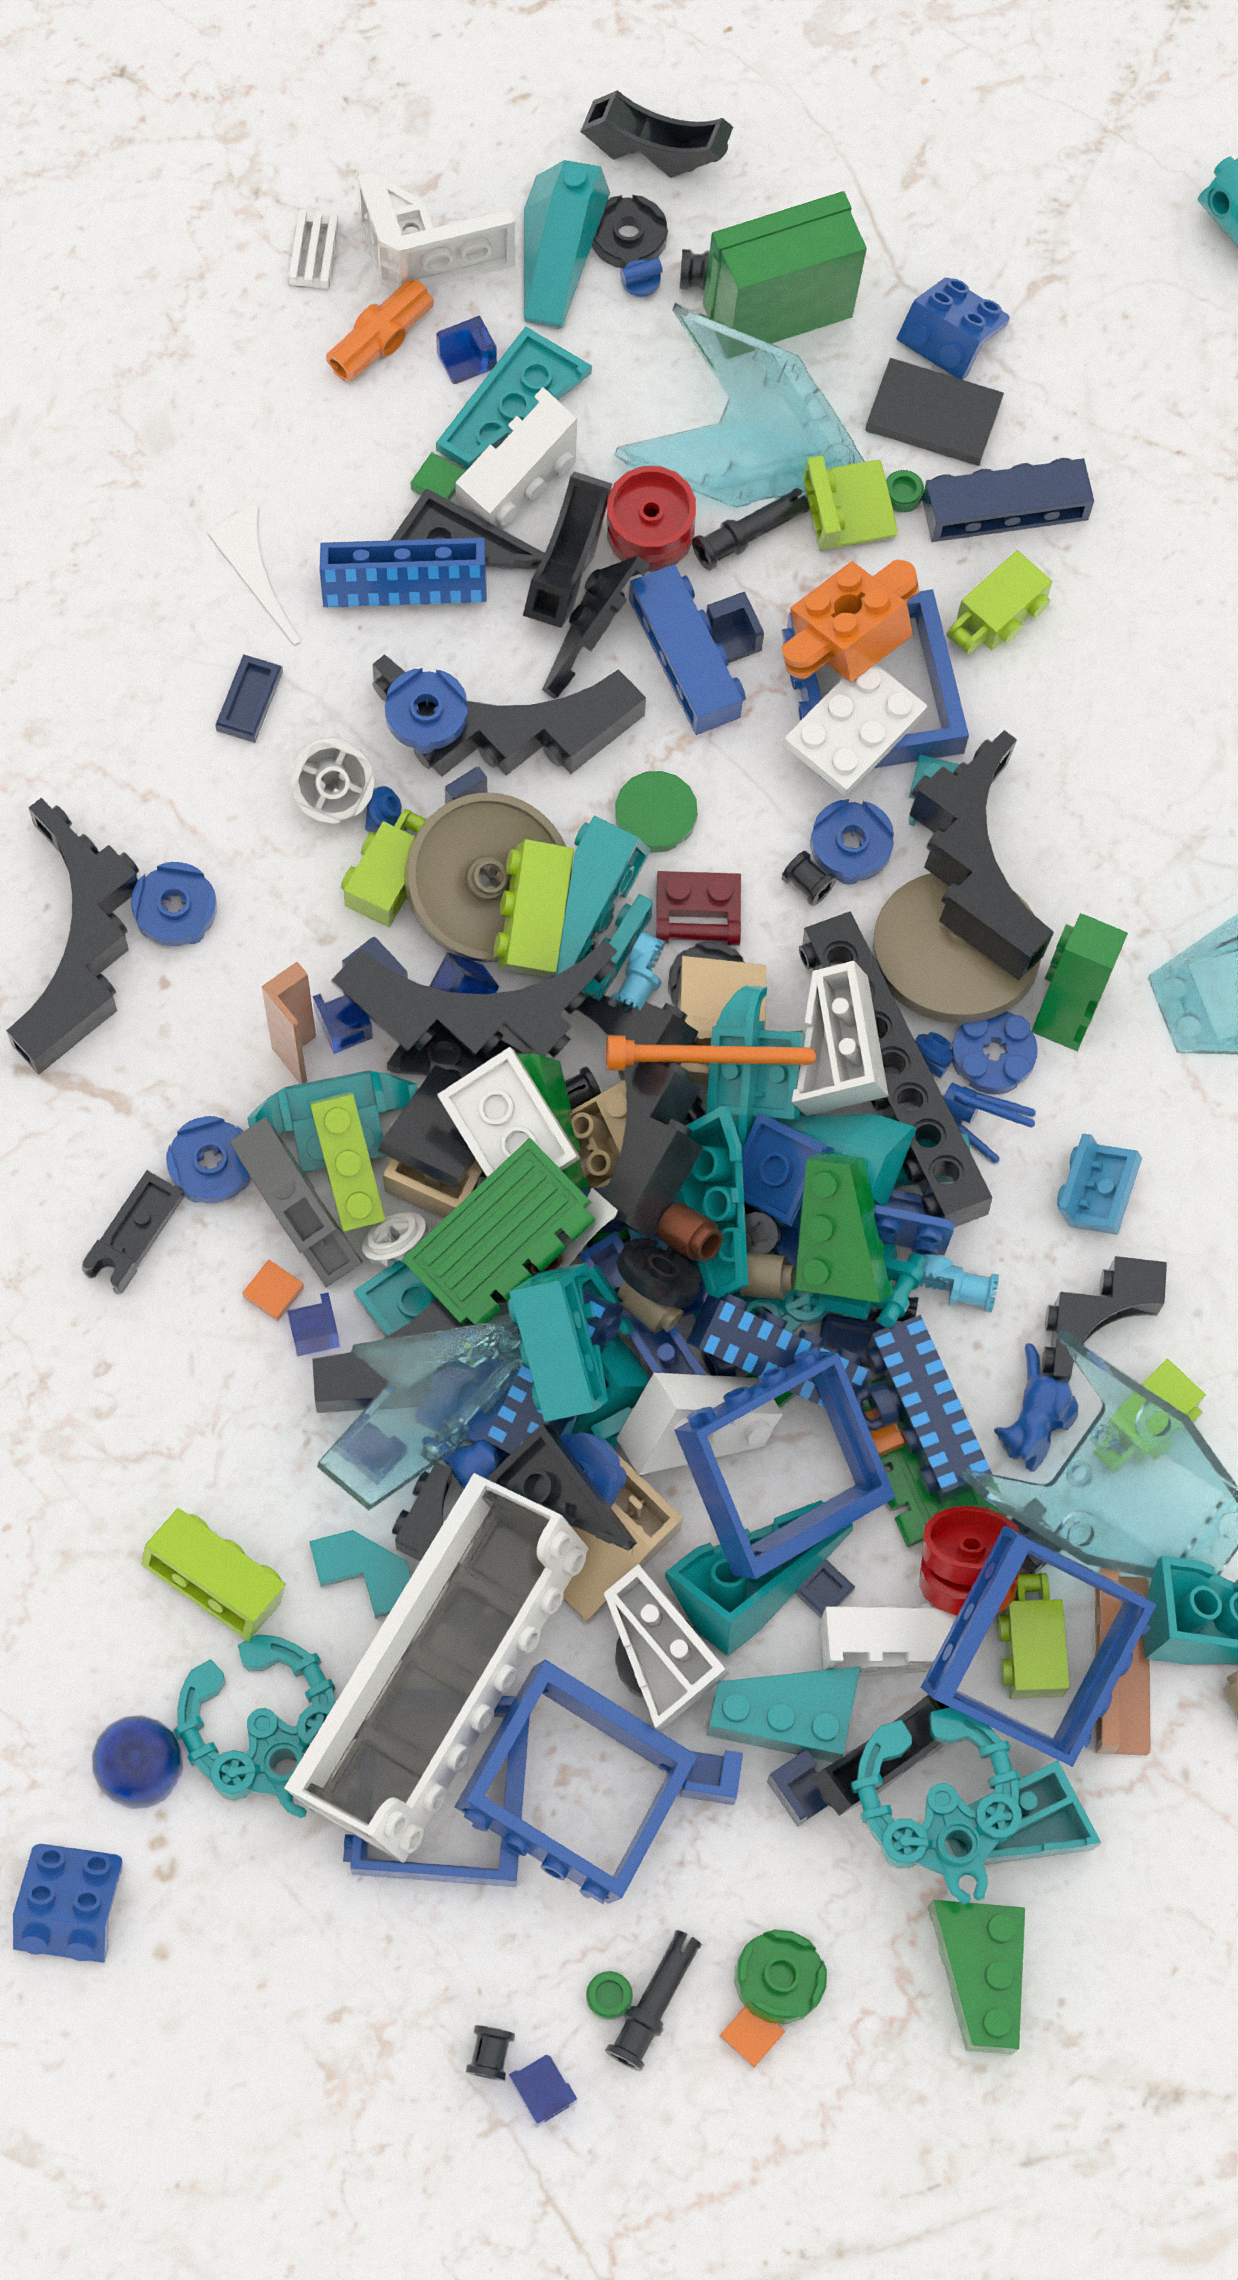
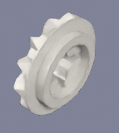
(379, 1241)

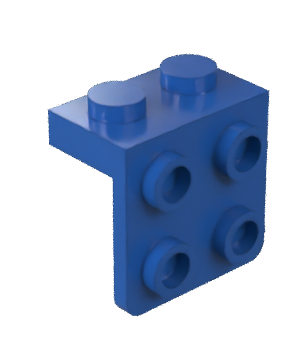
(951, 325)
(906, 1225)
(66, 1903)

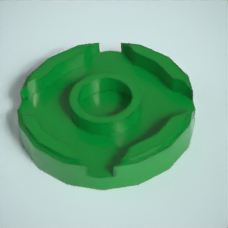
(657, 809)
(780, 1976)

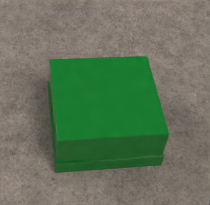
(786, 270)

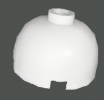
(331, 780)

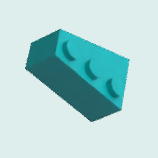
(558, 1343)
(788, 1711)
(1050, 1822)

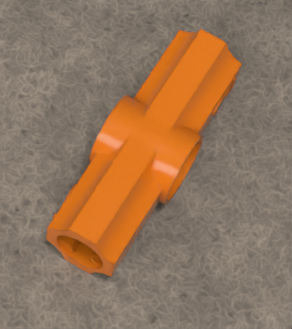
(380, 330)

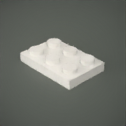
(855, 727)
(500, 1110)

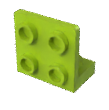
(848, 503)

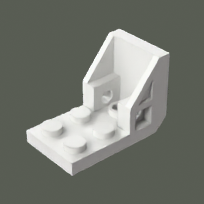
(431, 254)

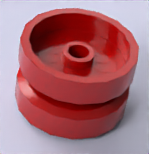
(651, 516)
(955, 1552)

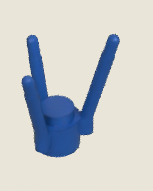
(965, 1104)

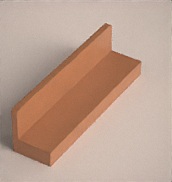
(290, 1017)
(1127, 1721)

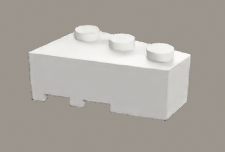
(522, 464)
(845, 1043)
(667, 1401)
(883, 1638)
(665, 1652)

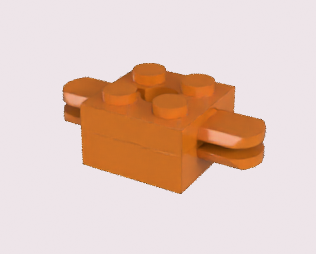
(851, 620)

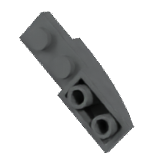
(295, 1202)

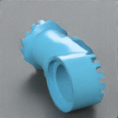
(640, 978)
(963, 1286)

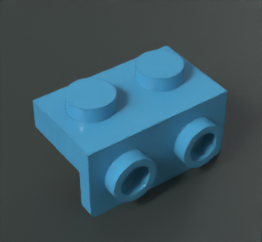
(1098, 1186)

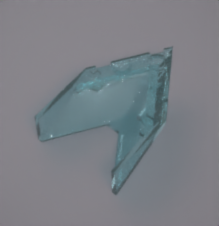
(767, 427)
(425, 1408)

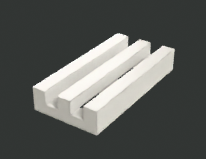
(316, 221)

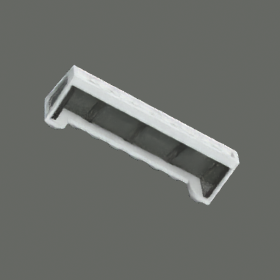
(439, 1667)

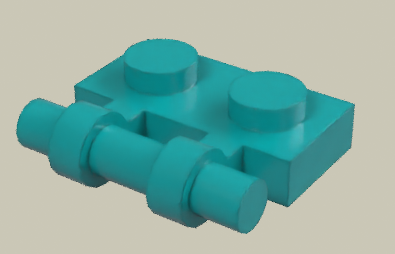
(907, 1278)

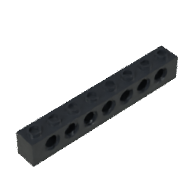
(966, 1198)

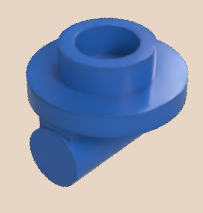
(642, 277)
(382, 807)
(935, 1052)

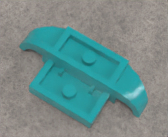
(751, 1086)
(372, 1092)

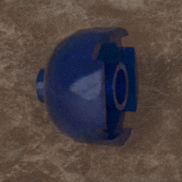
(137, 1761)

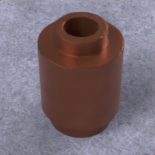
(689, 1232)

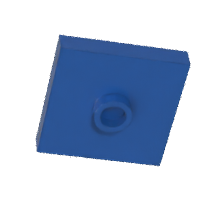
(776, 1168)

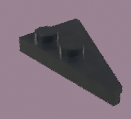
(442, 519)
(592, 618)
(444, 1052)
(552, 1477)

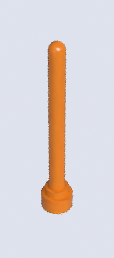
(624, 1053)

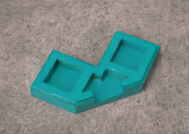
(353, 1556)

